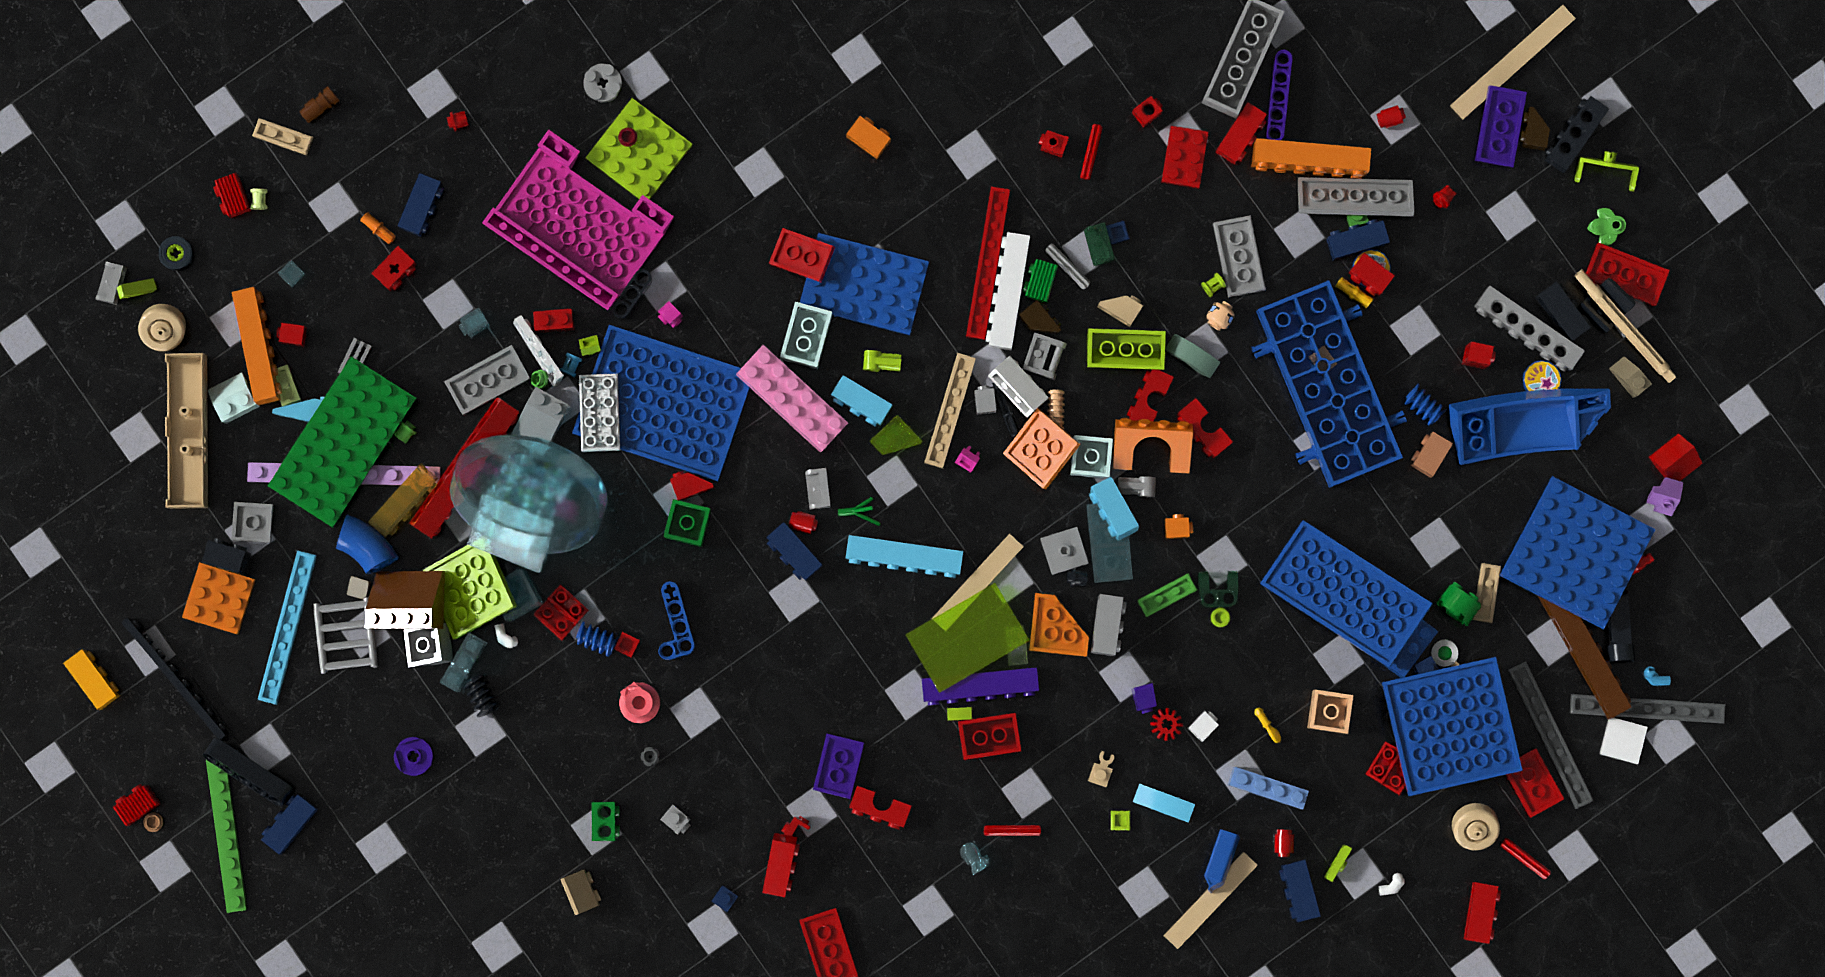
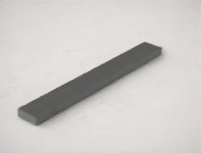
(1654, 709)
(1550, 735)

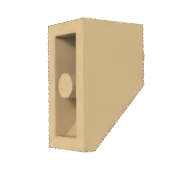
(1122, 308)

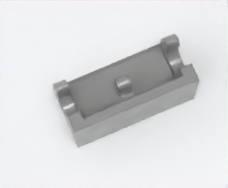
(111, 279)
(817, 488)

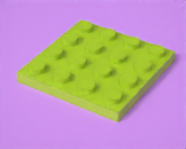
(646, 163)
(472, 590)

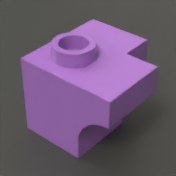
(1666, 496)

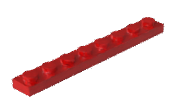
(987, 263)

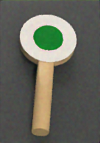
(1445, 653)

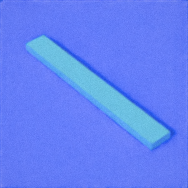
(287, 627)

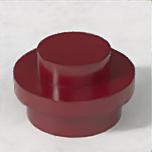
(627, 137)

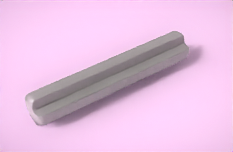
(1067, 266)

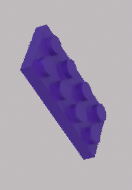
(1500, 126)

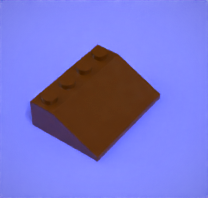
(406, 600)

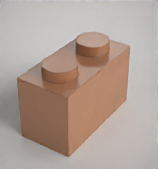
(1431, 454)

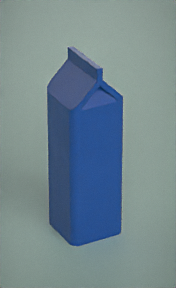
(1221, 859)

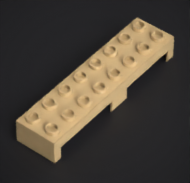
(187, 430)

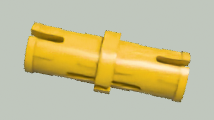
(1354, 292)

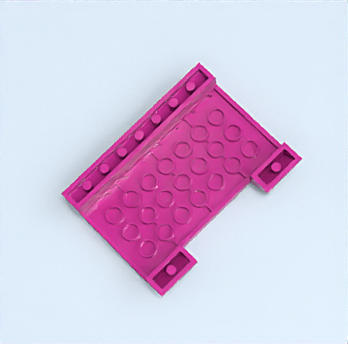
(575, 225)

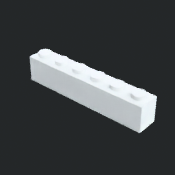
(1009, 291)

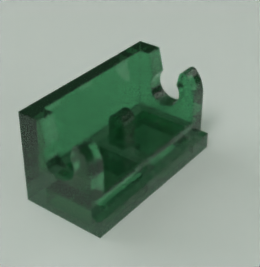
(1099, 244)

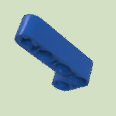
(674, 620)

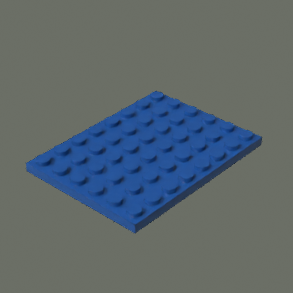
(672, 402)

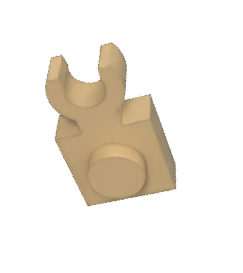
(1100, 772)

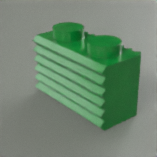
(1041, 280)

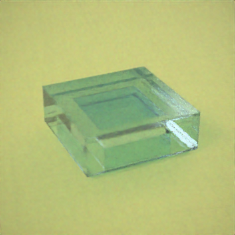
(291, 273)

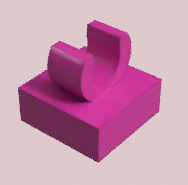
(968, 459)

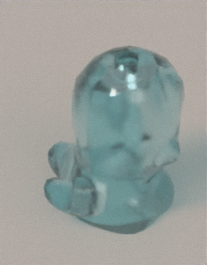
(972, 857)

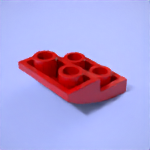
(561, 612)
(1387, 769)

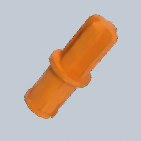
(378, 228)

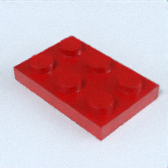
(1184, 157)
(802, 255)
(1534, 784)

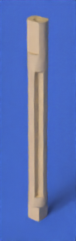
(1625, 326)

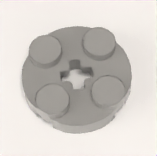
(593, 77)

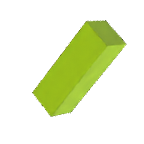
(136, 288)

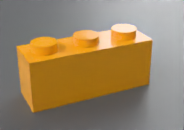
(92, 679)

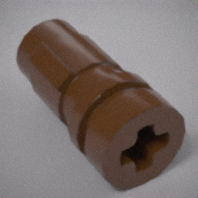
(317, 106)

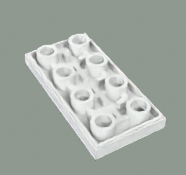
(599, 412)

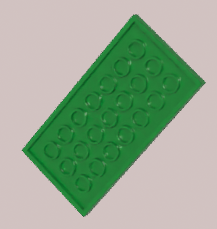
(342, 441)

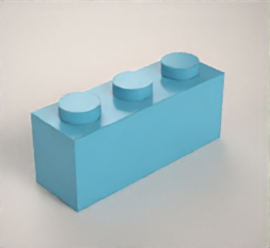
(861, 401)
(1113, 509)

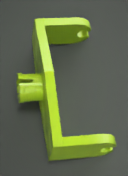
(1609, 160)

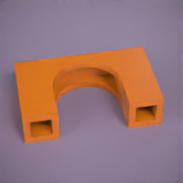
(1130, 432)

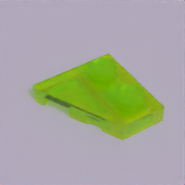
(895, 437)

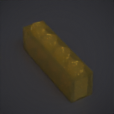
(403, 499)

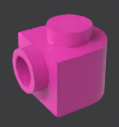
(670, 315)

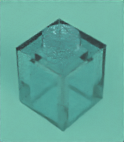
(473, 323)

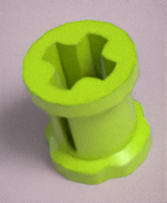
(1217, 280)

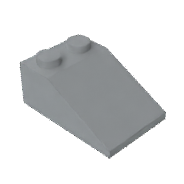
(541, 416)

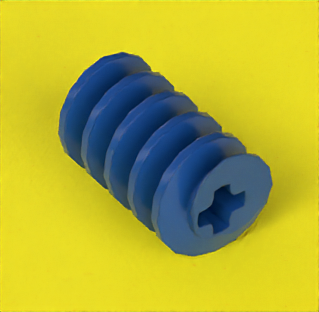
(1424, 405)
(597, 640)

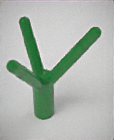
(855, 511)

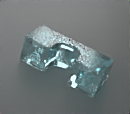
(463, 661)

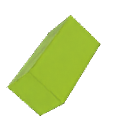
(959, 713)

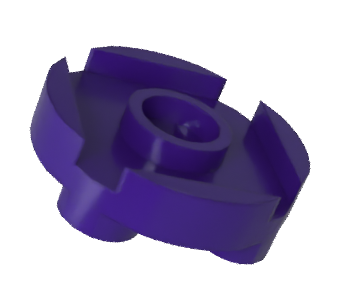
(404, 750)

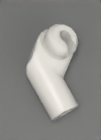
(505, 639)
(1394, 887)

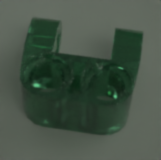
(1232, 588)

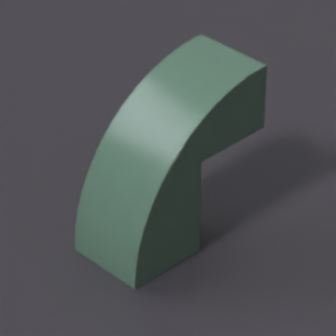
(1192, 355)

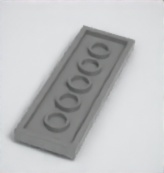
(1355, 196)

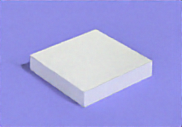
(1623, 740)

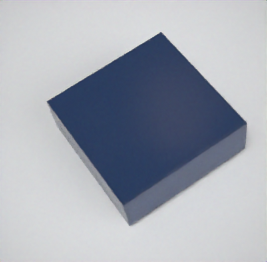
(1117, 232)

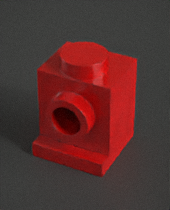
(1058, 148)

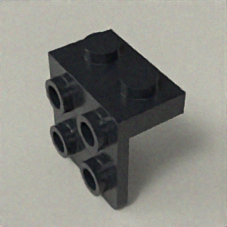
(1617, 295)

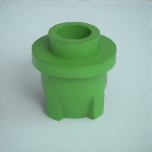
(405, 431)

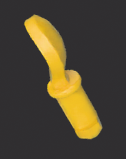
(1273, 732)

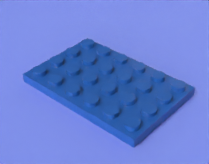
(868, 285)

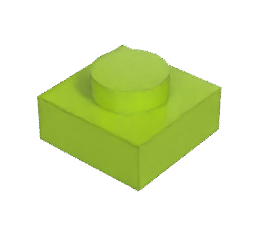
(589, 345)

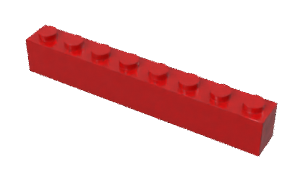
(438, 504)

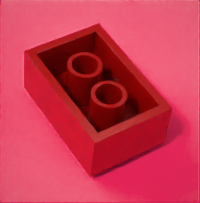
(989, 736)

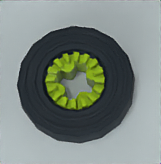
(168, 246)

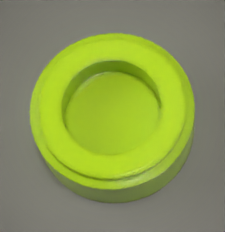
(1220, 617)

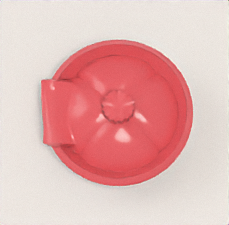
(639, 702)

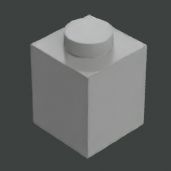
(985, 400)

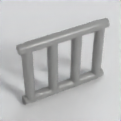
(322, 647)

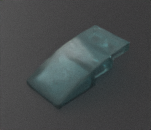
(1109, 557)

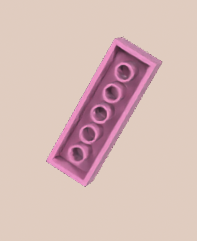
(791, 398)

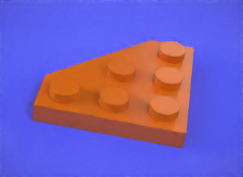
(1056, 629)

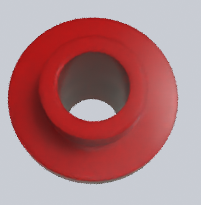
(457, 120)
(1444, 197)

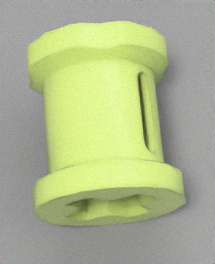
(258, 199)

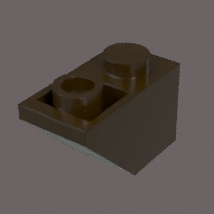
(1535, 131)
(1038, 319)

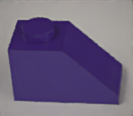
(1144, 698)

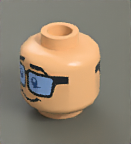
(1220, 315)

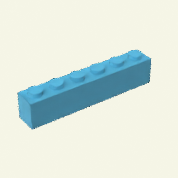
(904, 555)

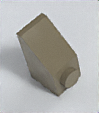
(1630, 377)

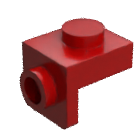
(789, 828)

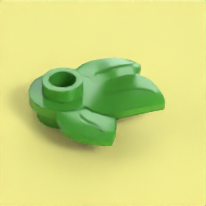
(1604, 226)

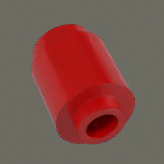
(1390, 117)
(803, 522)
(1284, 843)

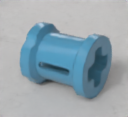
(570, 364)

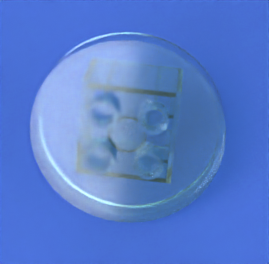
(526, 498)

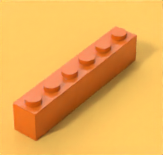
(256, 345)

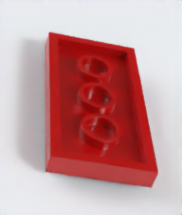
(1635, 276)
(828, 945)

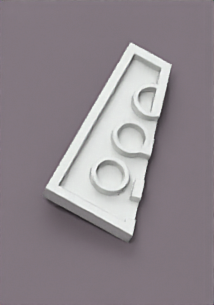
(539, 352)

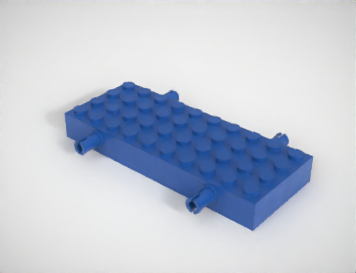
(1336, 408)

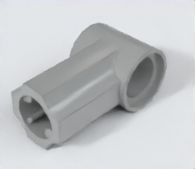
(1137, 486)

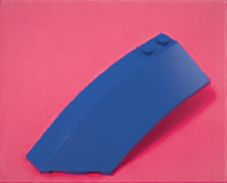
(1525, 422)

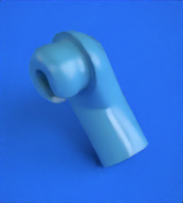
(1654, 679)

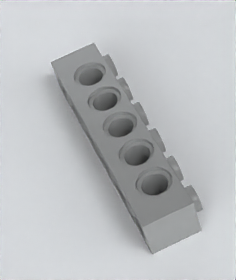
(1571, 351)

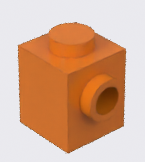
(1178, 527)

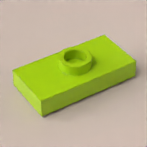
(1339, 863)

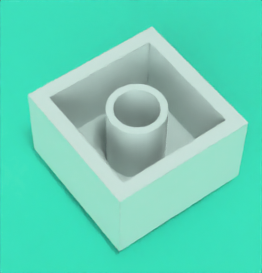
(1092, 457)

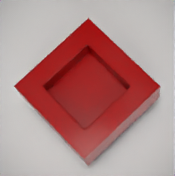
(627, 644)

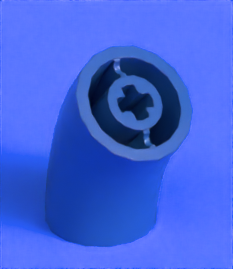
(365, 545)

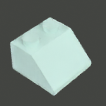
(232, 398)

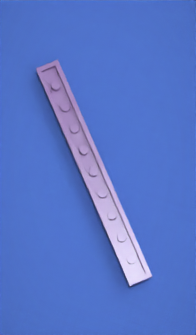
(377, 475)

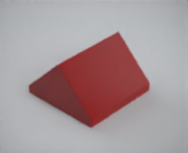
(1676, 458)

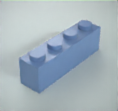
(1268, 788)

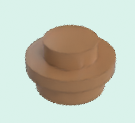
(153, 822)

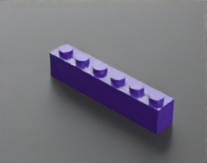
(984, 684)

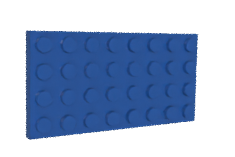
(1346, 594)

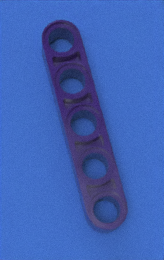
(1282, 88)

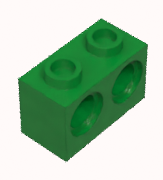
(599, 821)

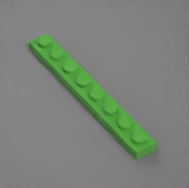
(226, 839)

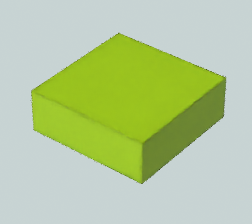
(1120, 820)

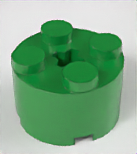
(1459, 604)

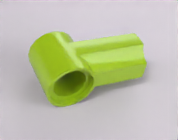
(879, 361)

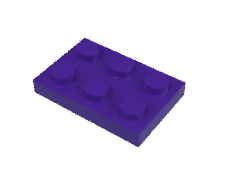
(838, 766)

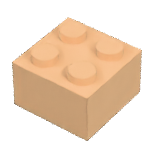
(1330, 711)

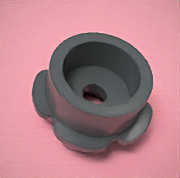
(650, 751)

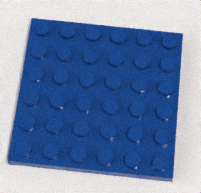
(1577, 552)
(1452, 726)

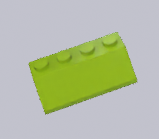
(1126, 349)

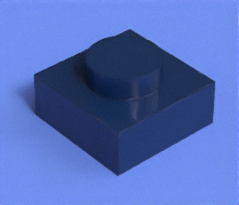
(724, 898)

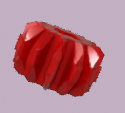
(1167, 717)

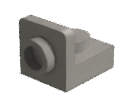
(676, 820)

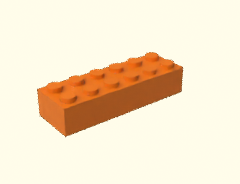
(1311, 157)

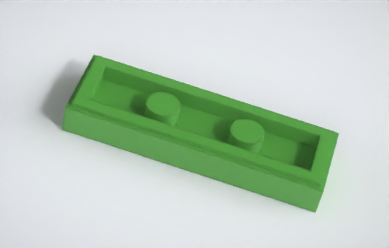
(1167, 595)

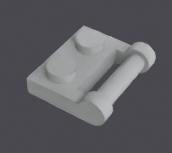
(1038, 353)

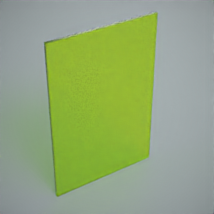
(967, 637)

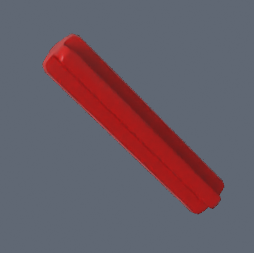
(1091, 152)
(1012, 830)
(1525, 858)

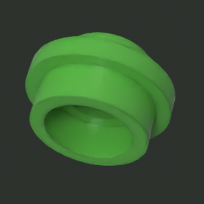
(539, 379)

